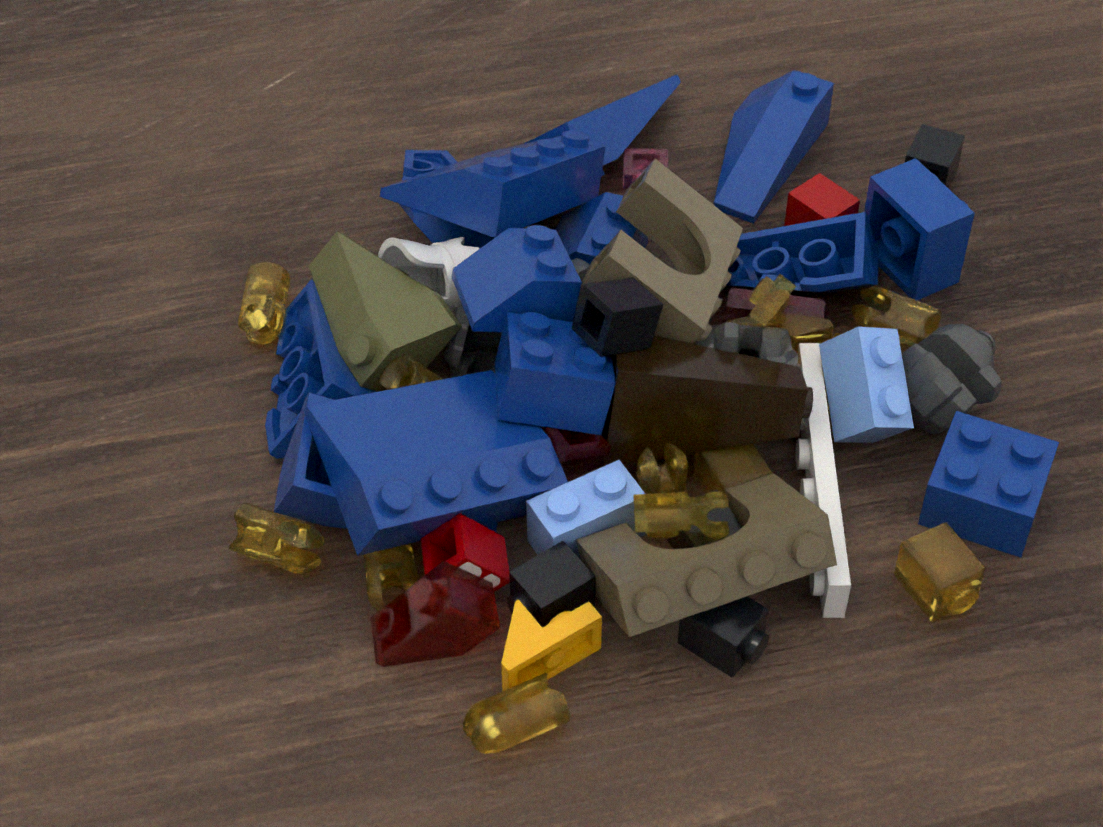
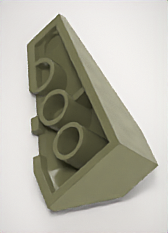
(378, 310)

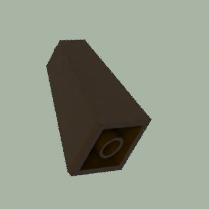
(700, 400)

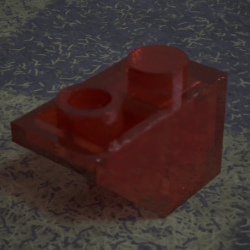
(435, 618)

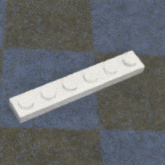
(820, 486)

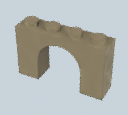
(693, 236)
(654, 586)

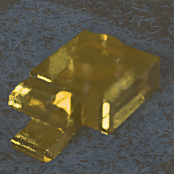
(771, 298)
(668, 513)

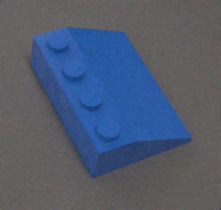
(508, 184)
(425, 455)

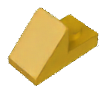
(548, 649)

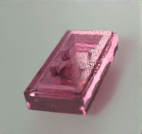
(798, 306)

